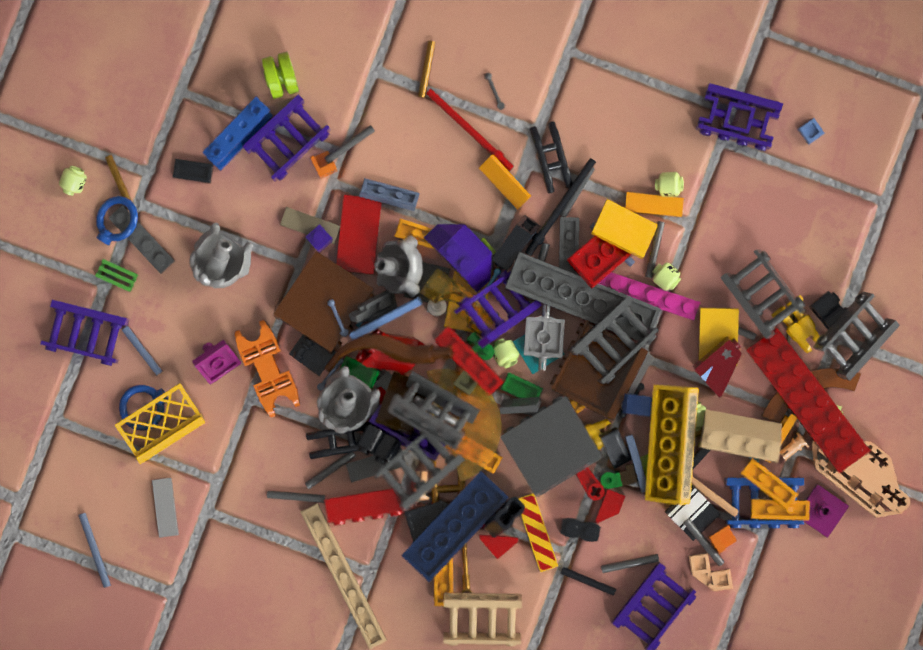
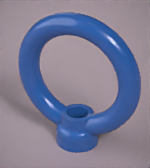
(105, 235)
(145, 389)

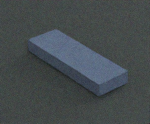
(389, 194)
(634, 455)

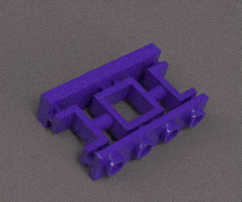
(743, 101)

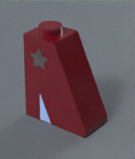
(719, 365)

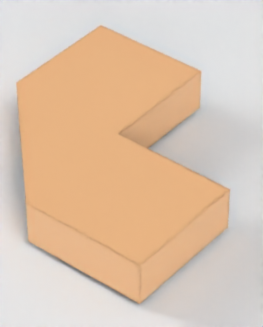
(714, 580)

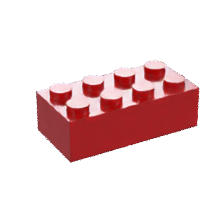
(363, 505)

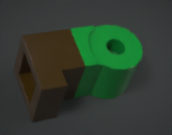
(613, 480)

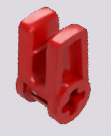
(588, 481)

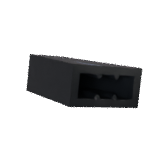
(515, 242)

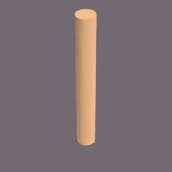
(714, 497)

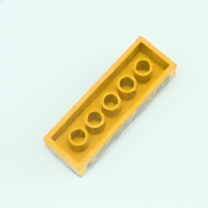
(671, 444)

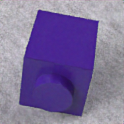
(319, 238)

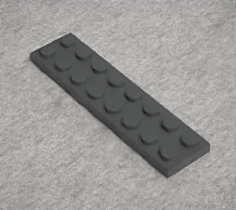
(573, 295)

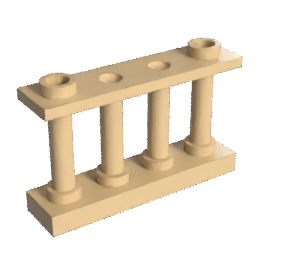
(482, 600)

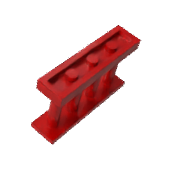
(469, 361)

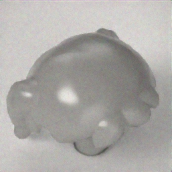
(219, 260)
(400, 266)
(346, 402)

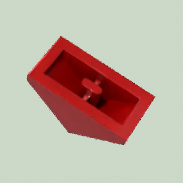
(498, 545)

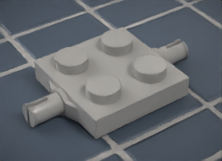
(544, 337)

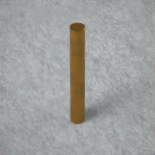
(426, 69)
(117, 177)

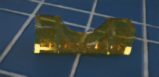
(443, 288)

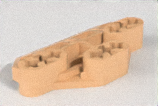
(871, 478)

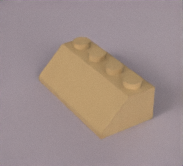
(741, 435)

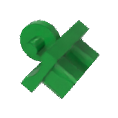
(484, 353)

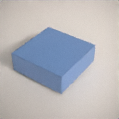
(811, 131)

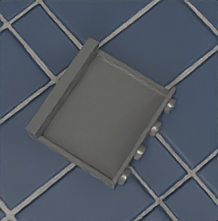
(551, 446)

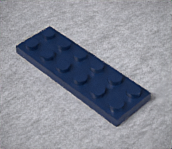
(455, 526)

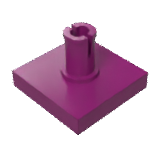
(216, 361)
(824, 510)

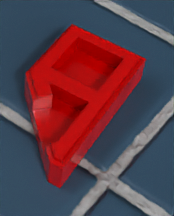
(610, 505)

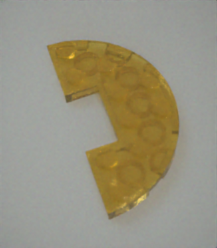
(485, 431)

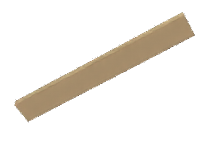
(343, 576)

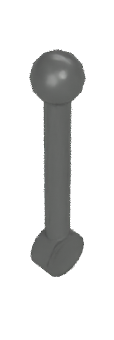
(500, 105)

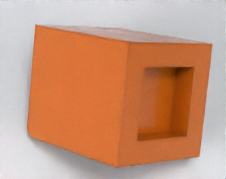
(322, 167)
(722, 538)

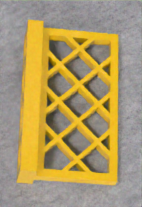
(168, 438)

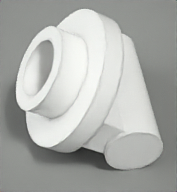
(437, 309)

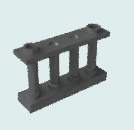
(744, 296)
(594, 334)
(872, 342)
(428, 423)
(422, 487)

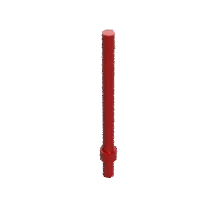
(470, 130)

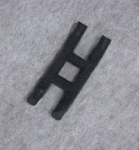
(541, 150)
(334, 450)

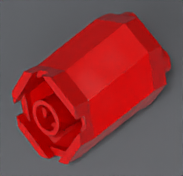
(376, 359)

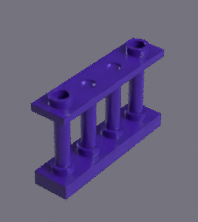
(268, 132)
(97, 319)
(501, 326)
(646, 589)

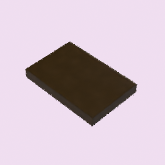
(395, 387)

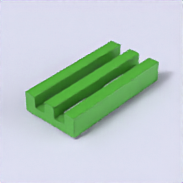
(102, 269)

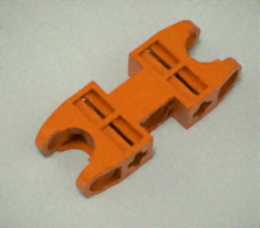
(267, 368)

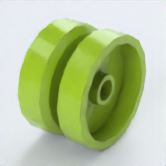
(280, 75)

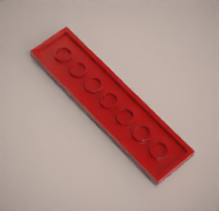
(808, 401)

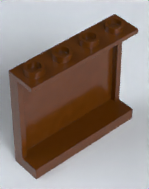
(307, 307)
(579, 377)

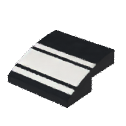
(698, 511)

